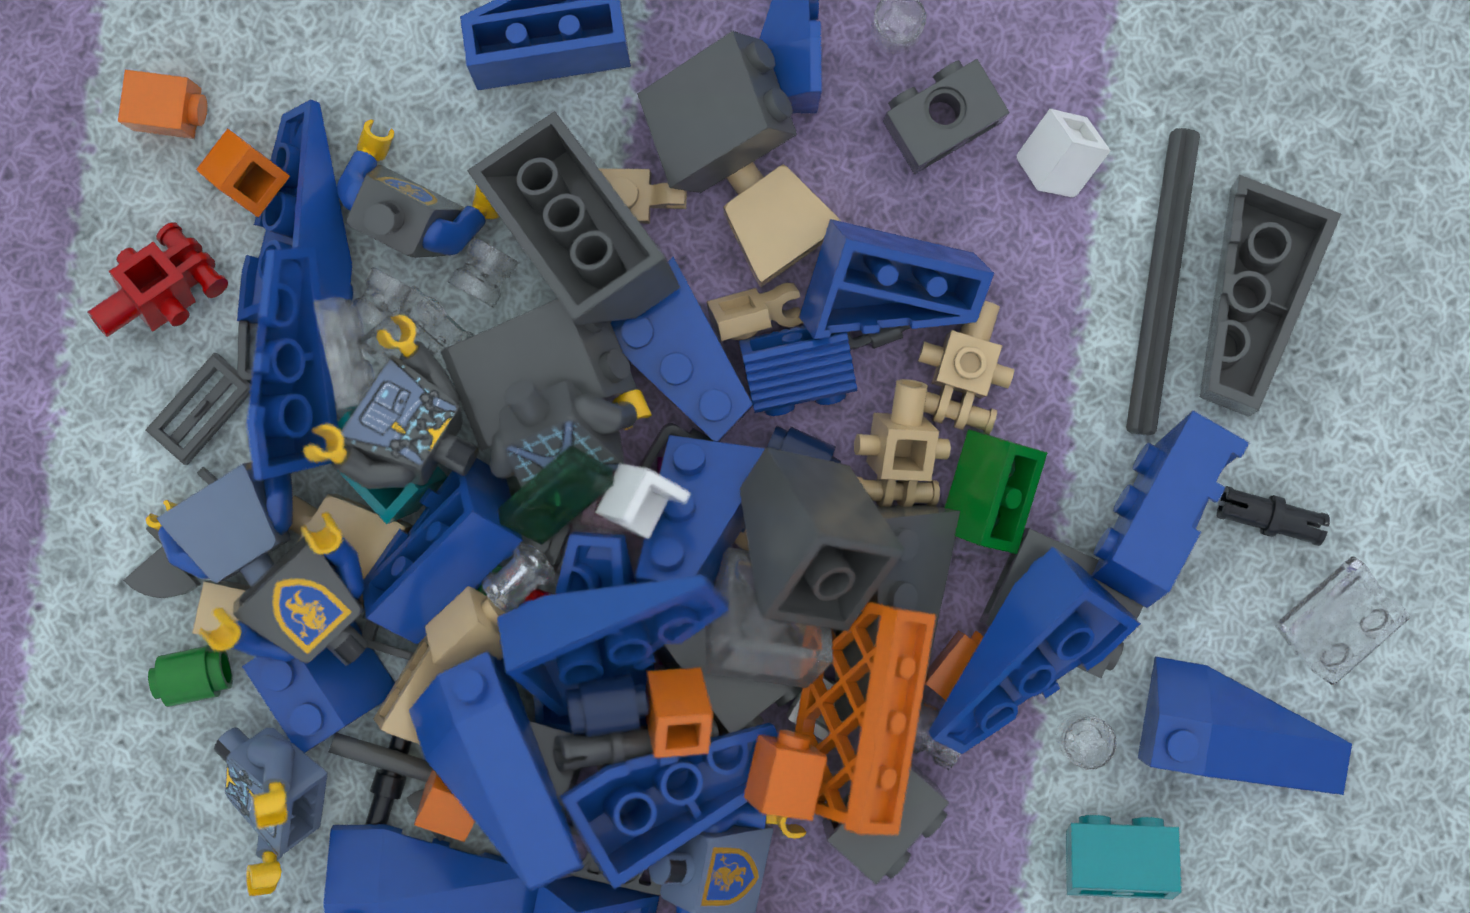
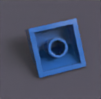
(320, 696)

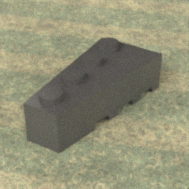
(1263, 279)
(915, 580)

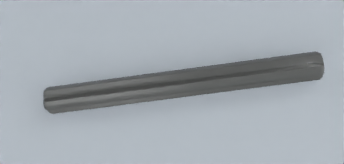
(1163, 281)

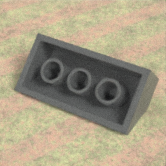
(574, 225)

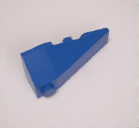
(601, 632)
(1227, 731)
(389, 872)

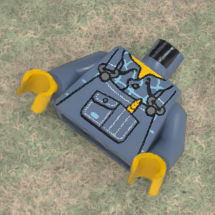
(276, 793)

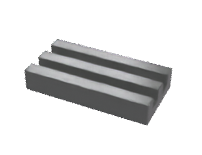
(172, 442)

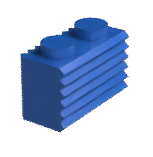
(796, 369)

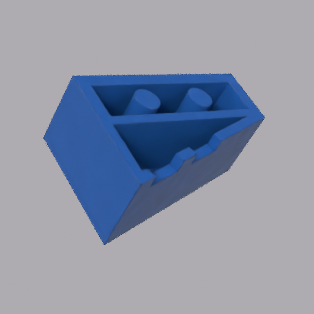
(542, 40)
(890, 280)
(685, 360)
(1164, 508)
(695, 534)
(442, 554)

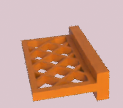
(886, 718)

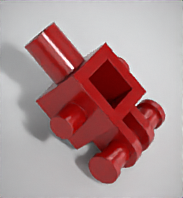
(158, 283)

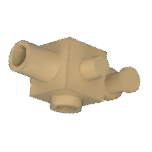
(967, 366)
(903, 449)

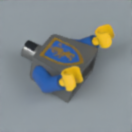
(401, 210)
(299, 604)

